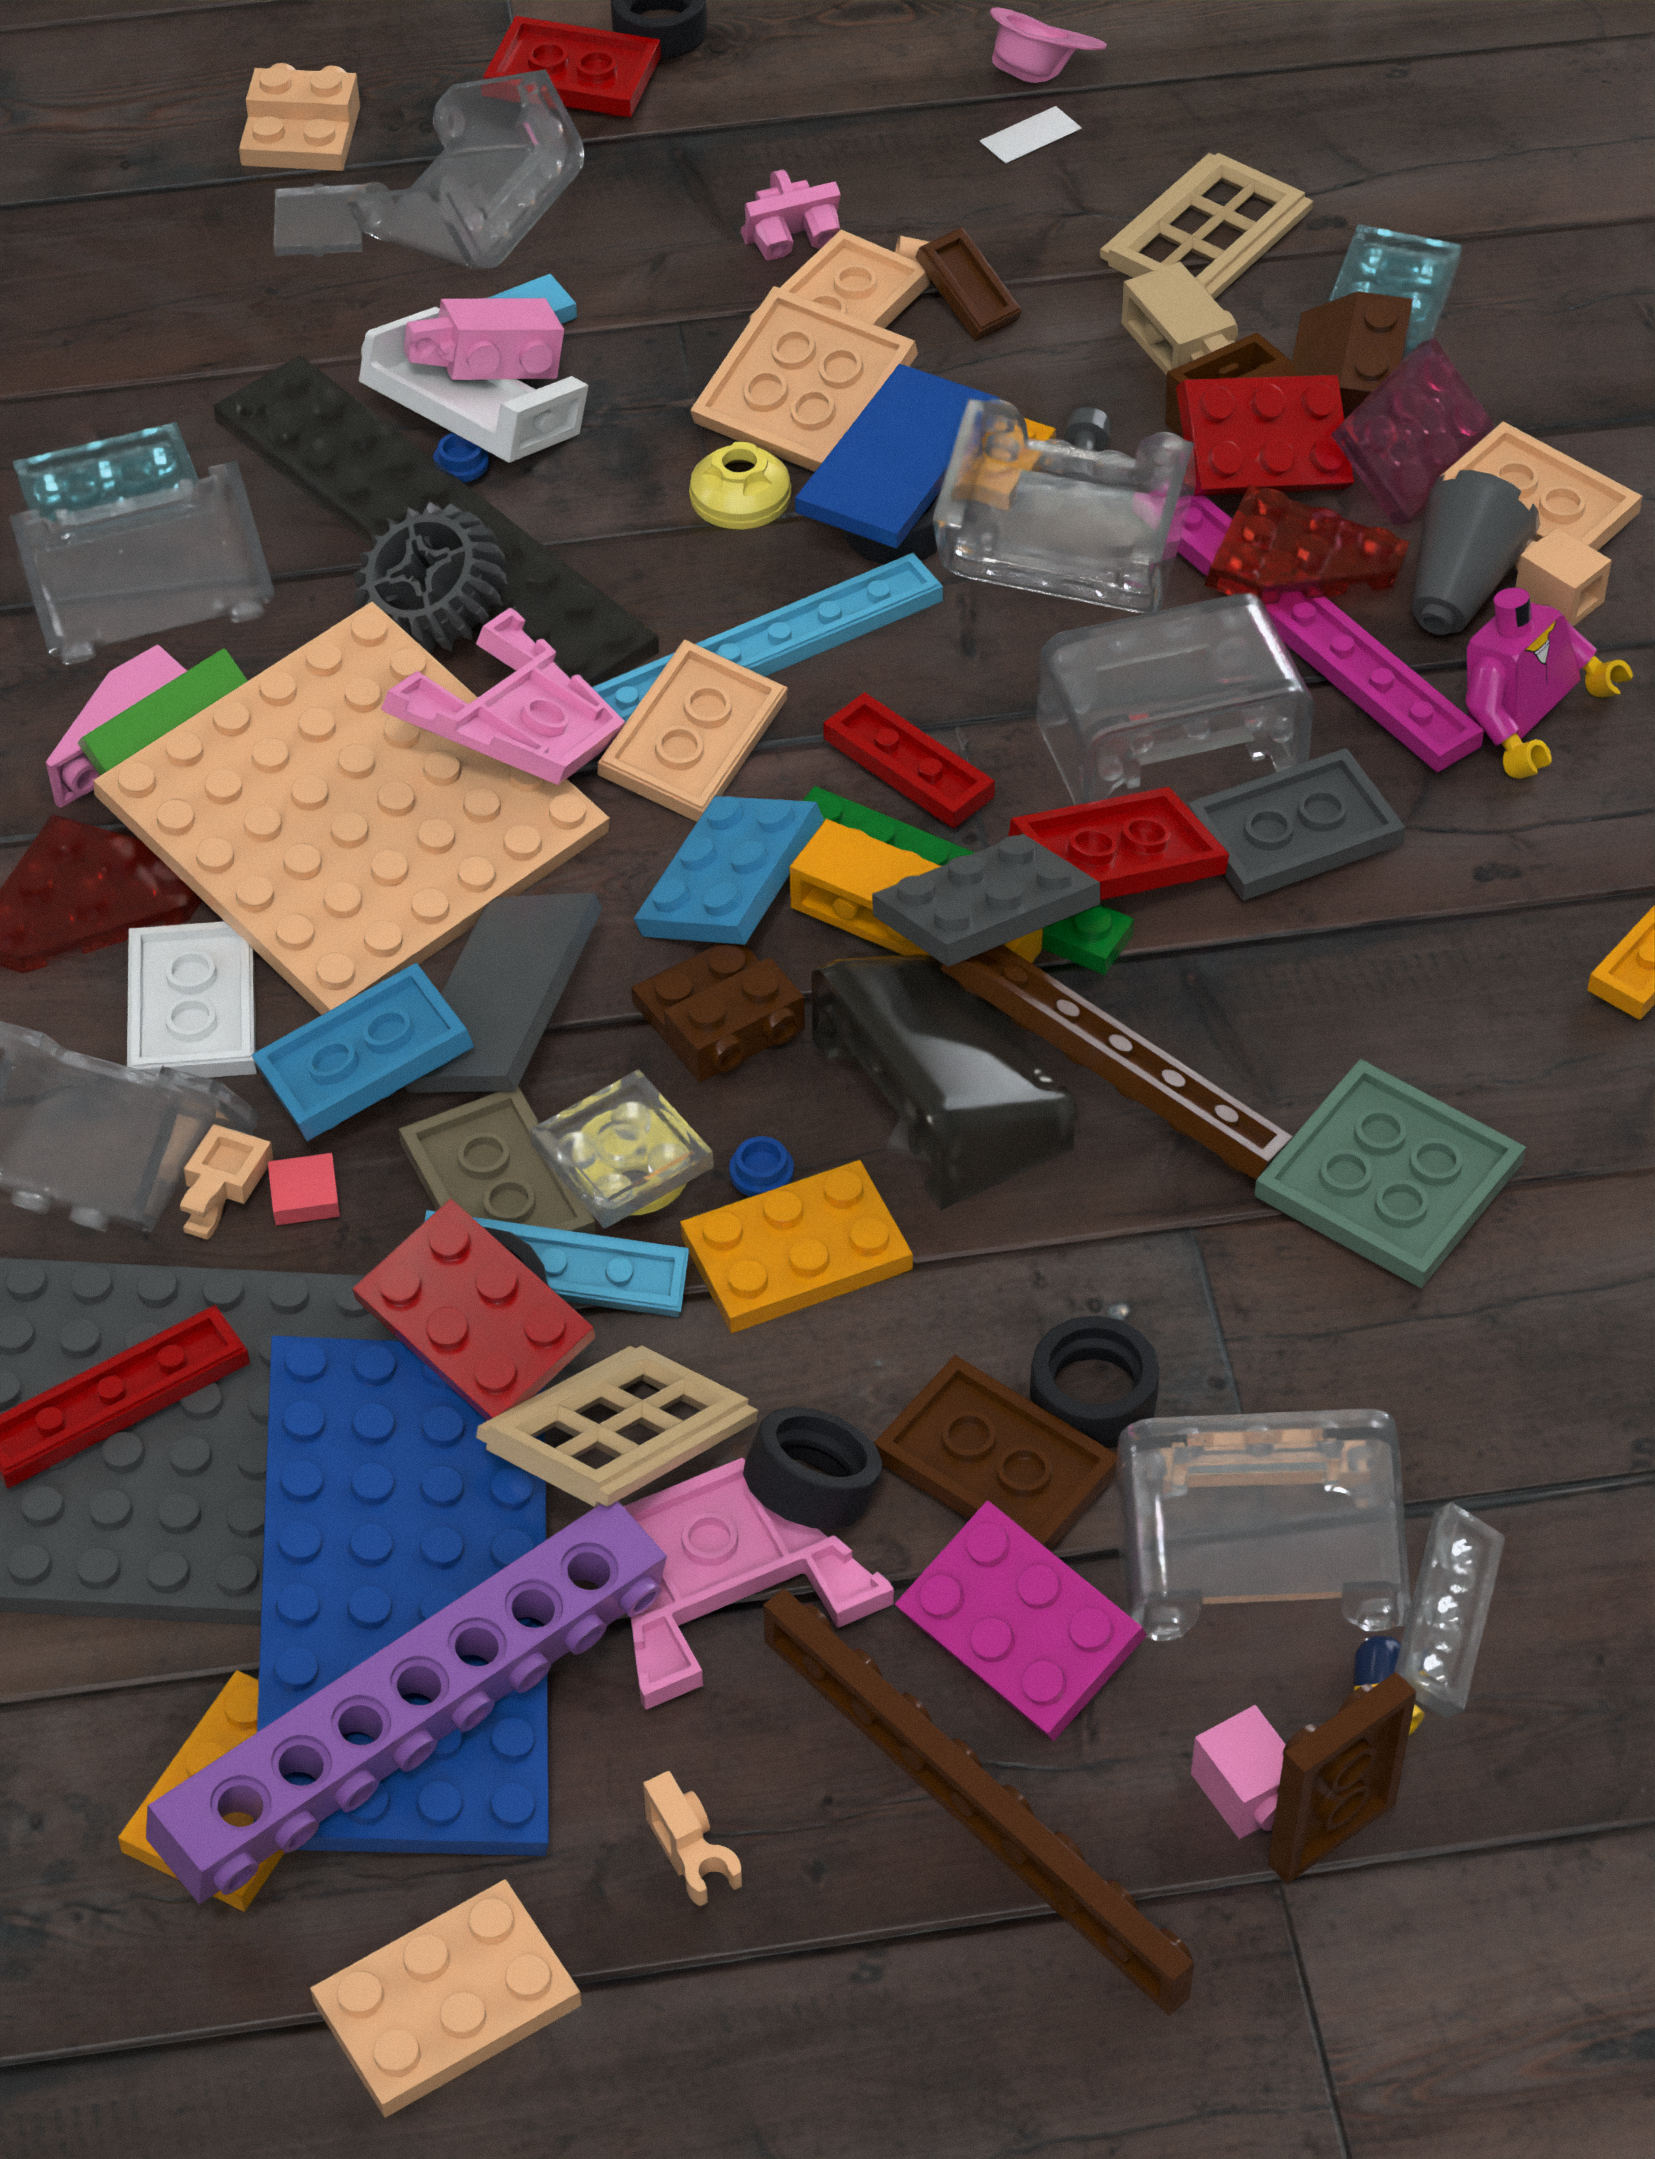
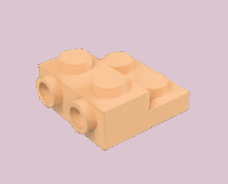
(300, 118)

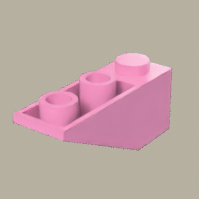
(68, 766)

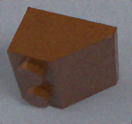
(1354, 338)

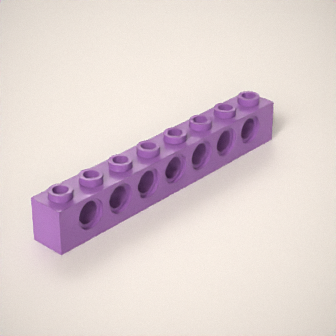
(216, 1856)

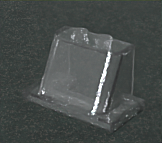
(100, 1131)

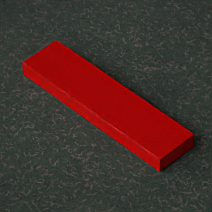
(117, 1394)

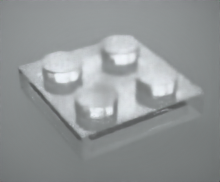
(621, 1148)

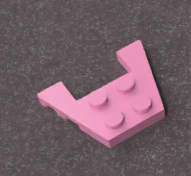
(527, 720)
(725, 1549)

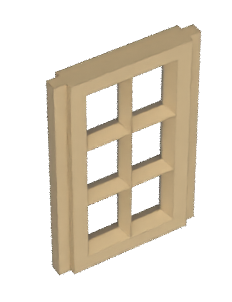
(1188, 192)
(514, 1431)

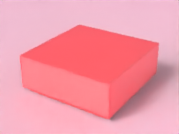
(303, 1189)

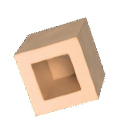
(1564, 574)

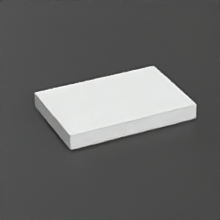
(191, 1000)

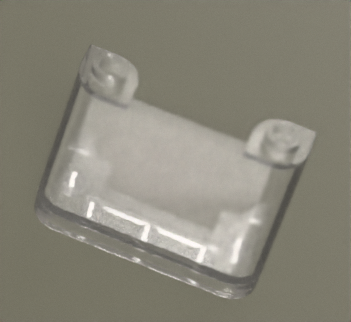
(500, 171)
(142, 565)
(1261, 1516)

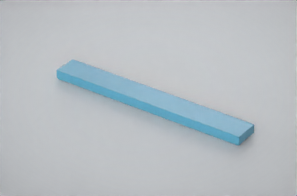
(801, 627)

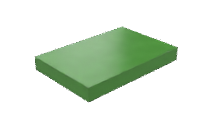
(161, 711)

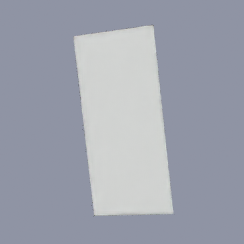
(1030, 134)

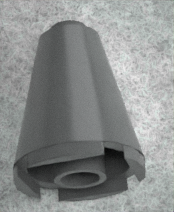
(1467, 547)

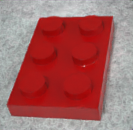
(585, 64)
(1264, 433)
(1129, 841)
(473, 1312)

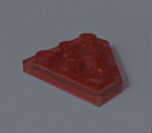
(1295, 547)
(84, 892)

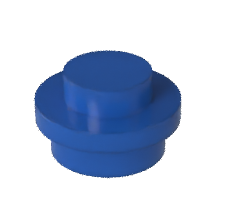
(461, 457)
(760, 1166)

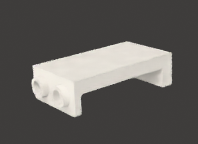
(491, 413)

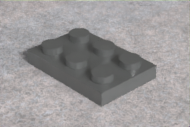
(1299, 823)
(985, 899)

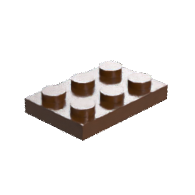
(983, 1442)
(1340, 1775)

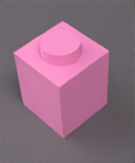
(1241, 1770)

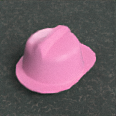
(1033, 48)

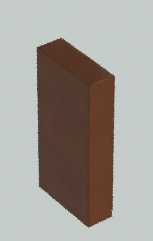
(968, 283)

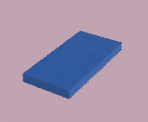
(890, 458)

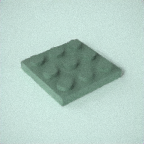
(1390, 1172)

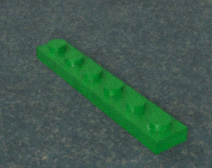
(1087, 938)

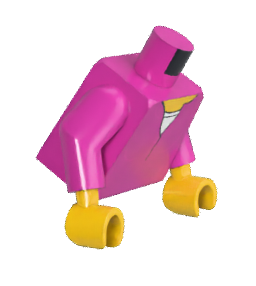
(1523, 669)

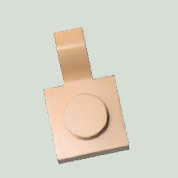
(221, 1169)
(679, 1827)

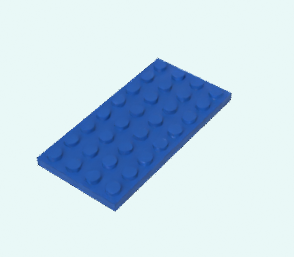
(369, 1529)

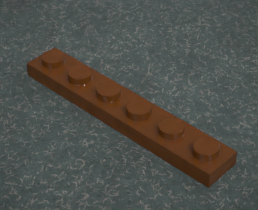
(1122, 1058)

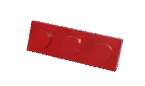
(909, 760)

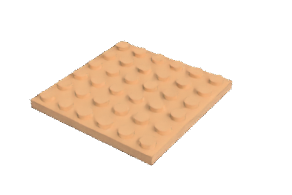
(336, 826)

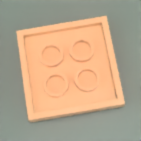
(799, 378)

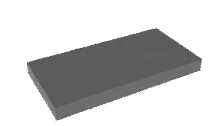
(510, 986)

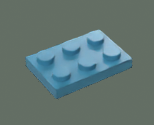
(728, 870)
(362, 1051)

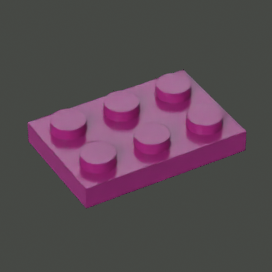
(1021, 1620)

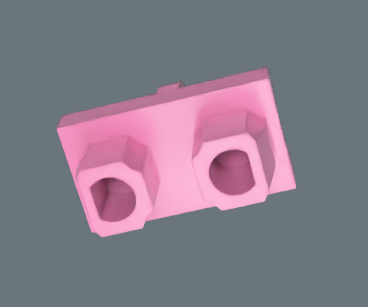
(789, 210)

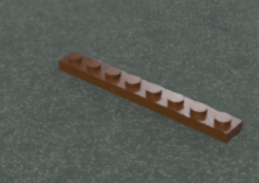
(991, 1812)

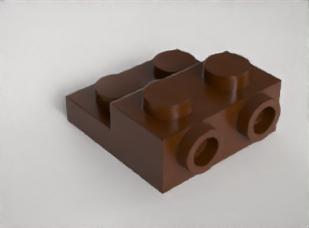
(721, 1008)

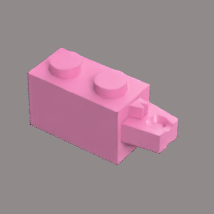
(489, 339)

